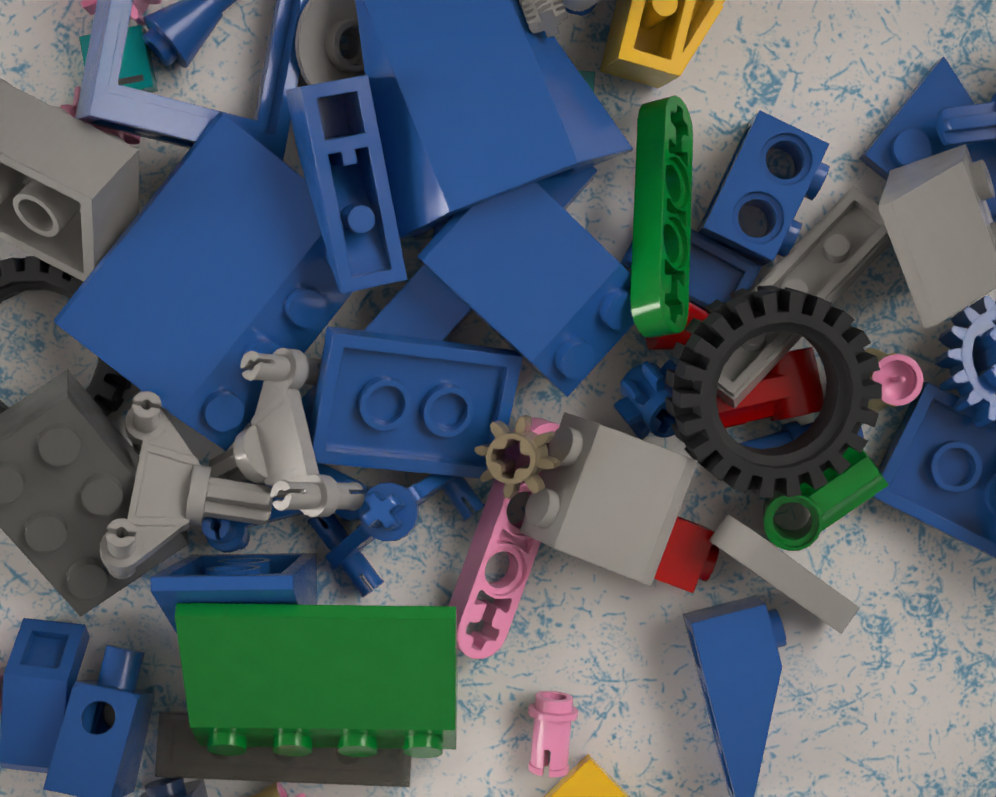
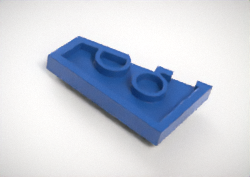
(912, 129)

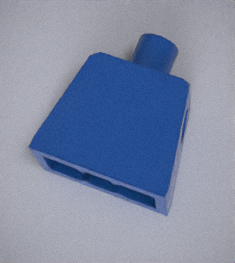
(89, 753)

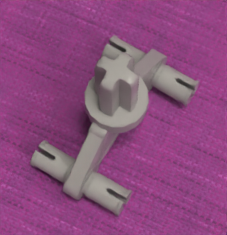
(278, 442)
(171, 492)

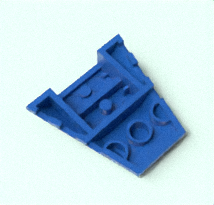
(474, 105)

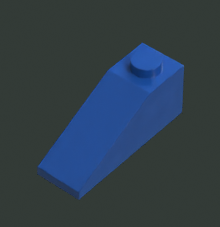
(348, 181)
(739, 679)

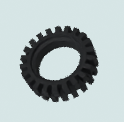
(831, 433)

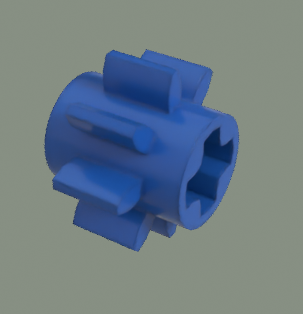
(644, 400)

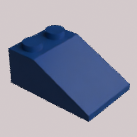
(536, 281)
(237, 580)

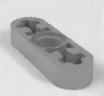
(784, 573)

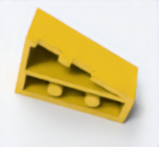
(656, 38)

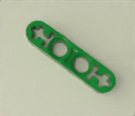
(662, 218)

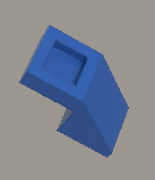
(38, 691)

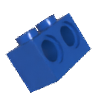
(752, 184)

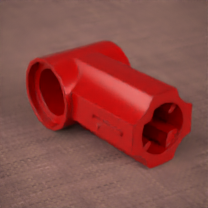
(784, 393)

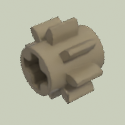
(503, 467)

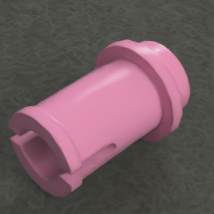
(551, 732)

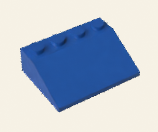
(203, 275)

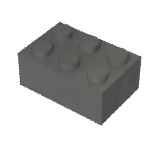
(62, 486)

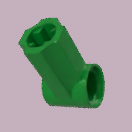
(827, 503)

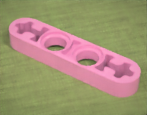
(491, 537)

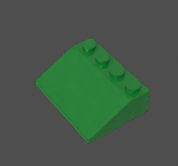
(320, 677)

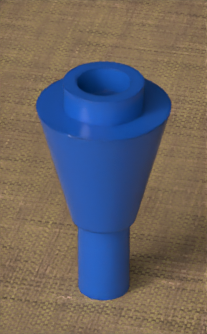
(182, 29)

